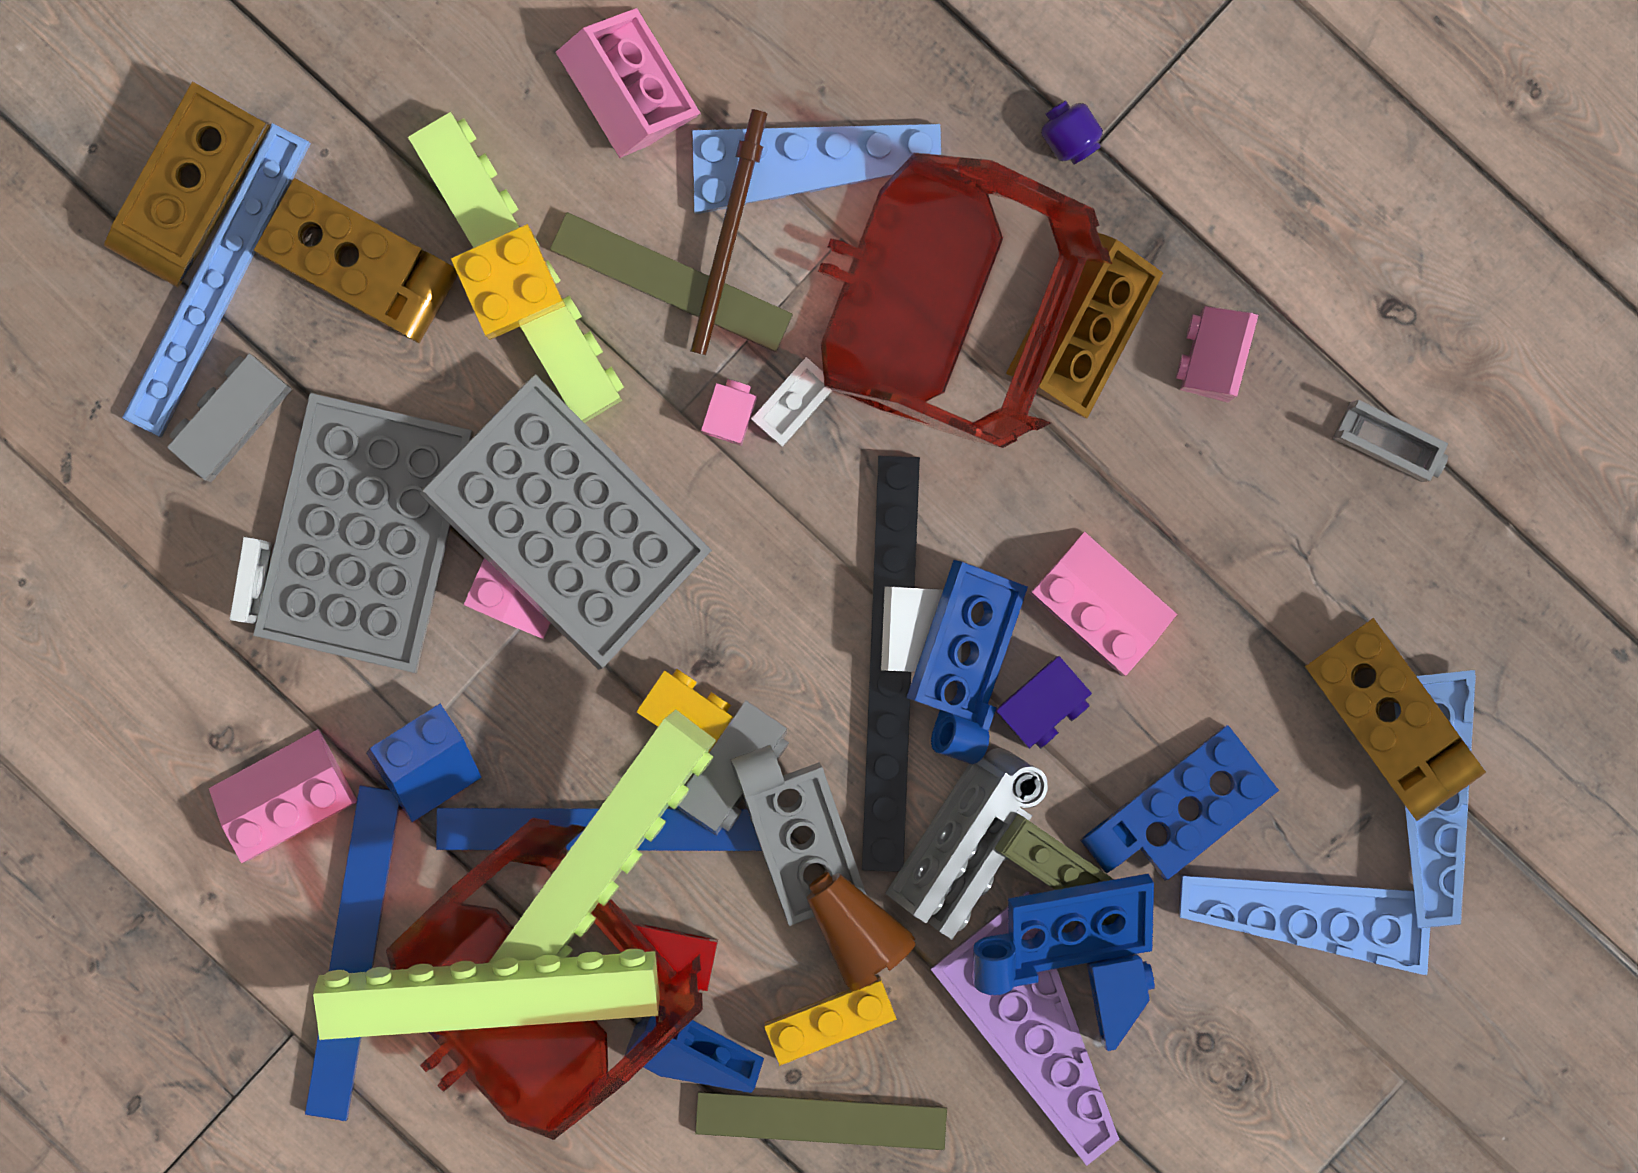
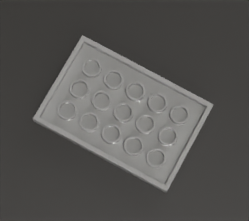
(566, 522)
(356, 537)

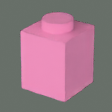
(729, 412)

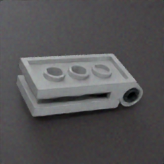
(958, 851)

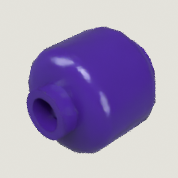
(1072, 132)

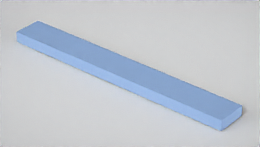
(216, 280)

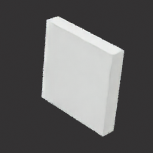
(250, 580)
(907, 625)

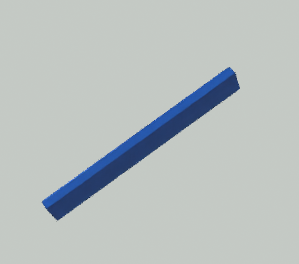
(493, 826)
(355, 941)

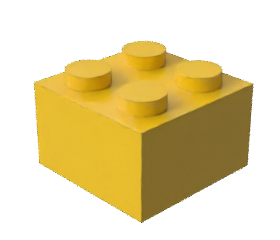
(508, 282)

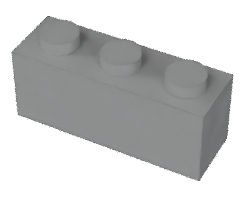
(228, 417)
(716, 792)

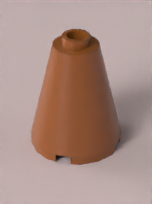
(857, 930)

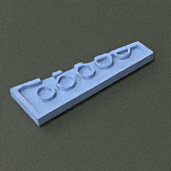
(804, 159)
(1439, 838)
(1336, 919)

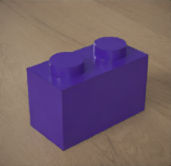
(1044, 702)

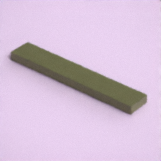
(668, 280)
(821, 1120)

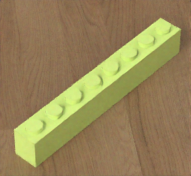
(486, 215)
(611, 841)
(487, 994)

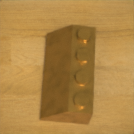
(1095, 327)

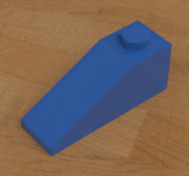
(701, 1057)

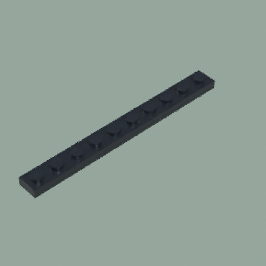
(888, 689)

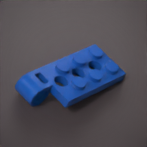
(965, 721)
(1126, 828)
(1010, 961)

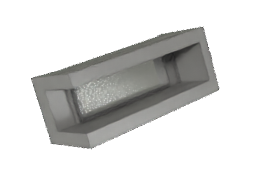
(1392, 441)

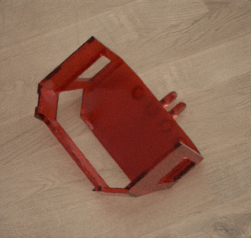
(922, 281)
(539, 1072)

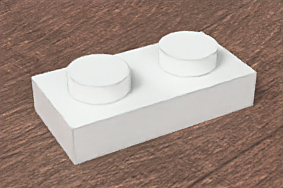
(792, 402)

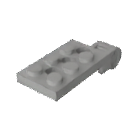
(760, 786)

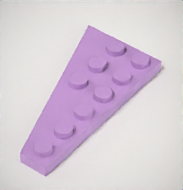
(1037, 1041)

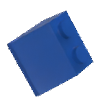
(425, 762)
(1119, 995)

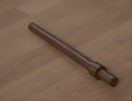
(748, 152)

